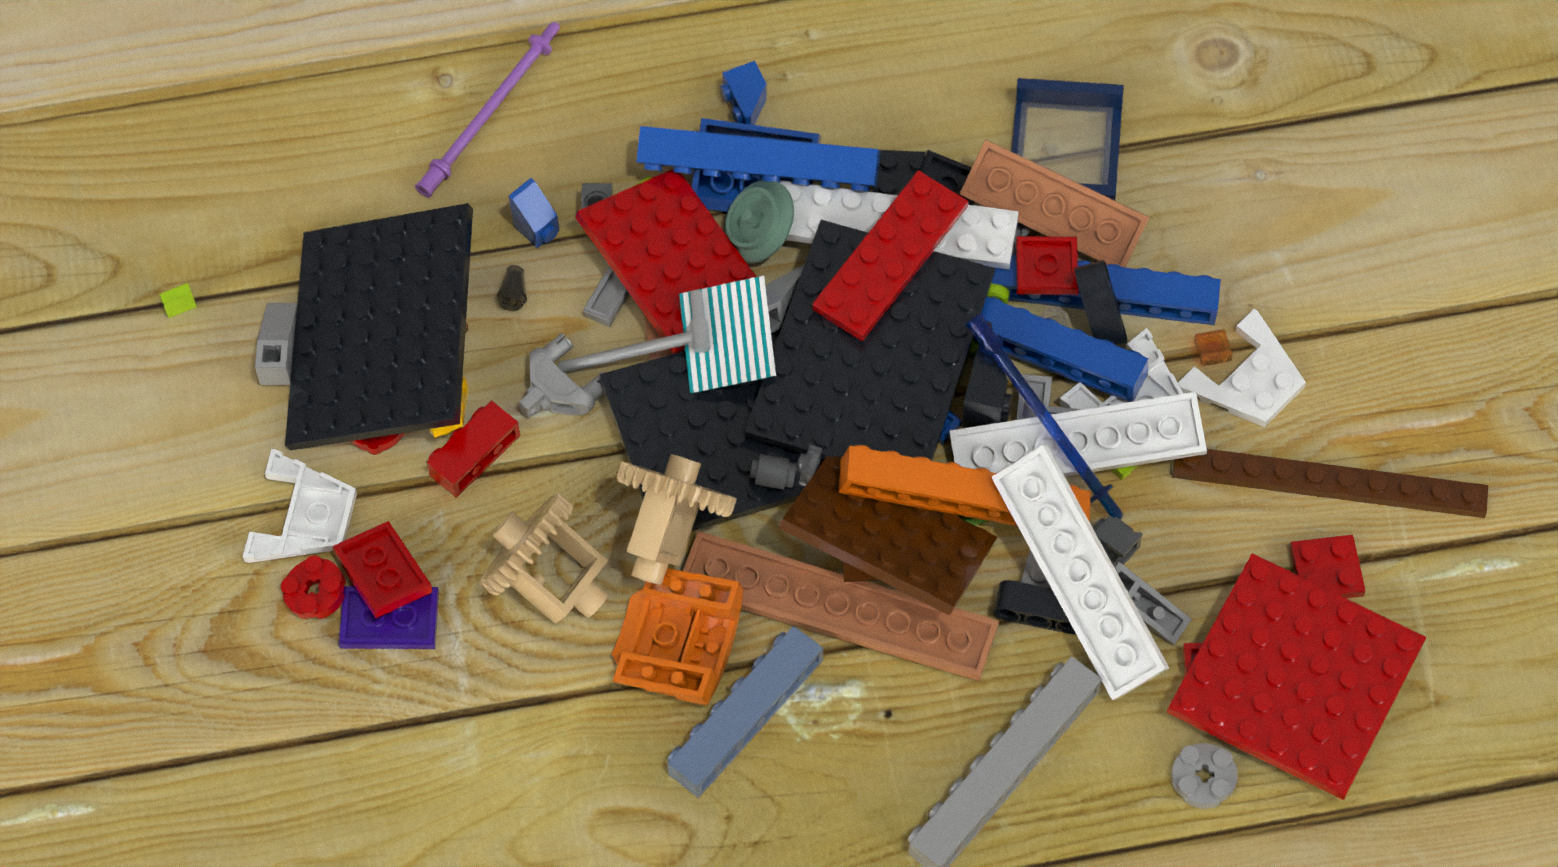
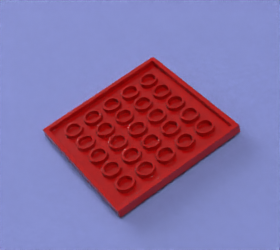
(1297, 676)

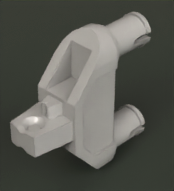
(553, 388)

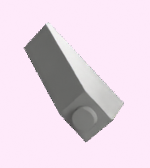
(1156, 611)

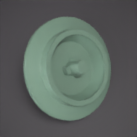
(760, 220)

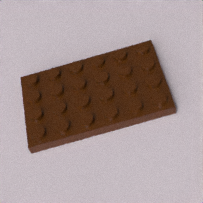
(903, 545)

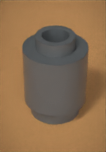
(773, 471)

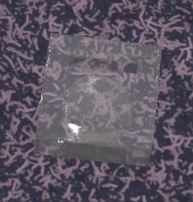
(808, 464)

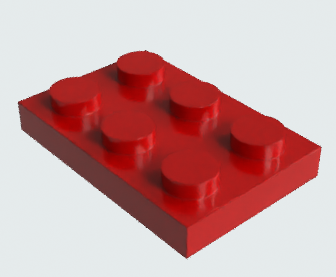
(382, 569)

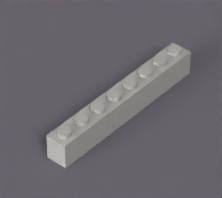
(1005, 765)

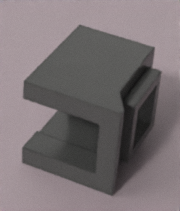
(1117, 539)

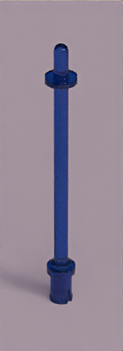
(992, 345)

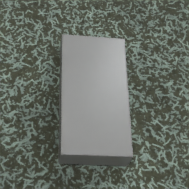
(606, 299)

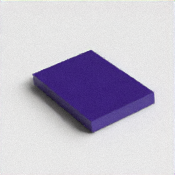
(403, 628)

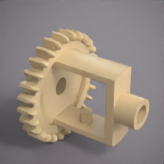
(667, 513)
(523, 539)

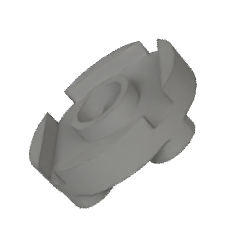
(1207, 757)

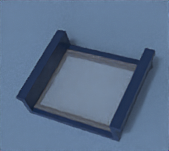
(1071, 129)

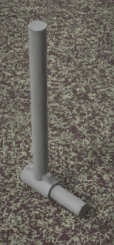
(696, 337)

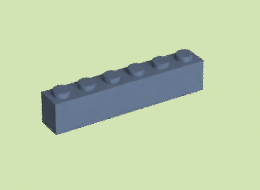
(745, 711)

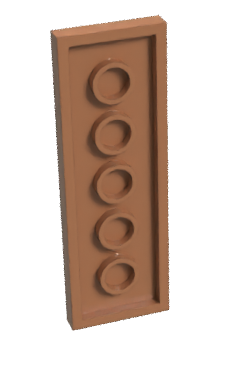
(1054, 204)

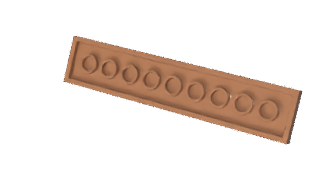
(847, 610)

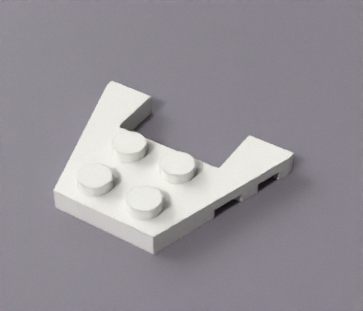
(1157, 383)
(1259, 385)
(316, 514)

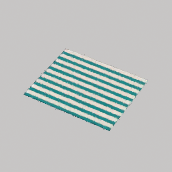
(737, 335)

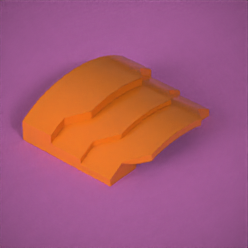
(679, 635)

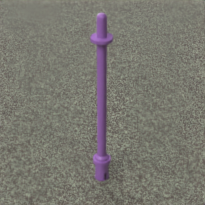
(440, 168)

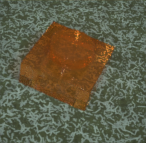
(1213, 347)

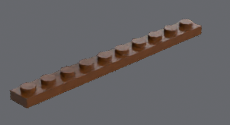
(1335, 482)

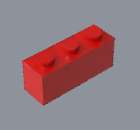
(473, 448)

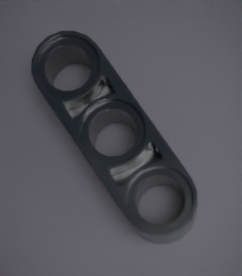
(1100, 303)
(1030, 606)

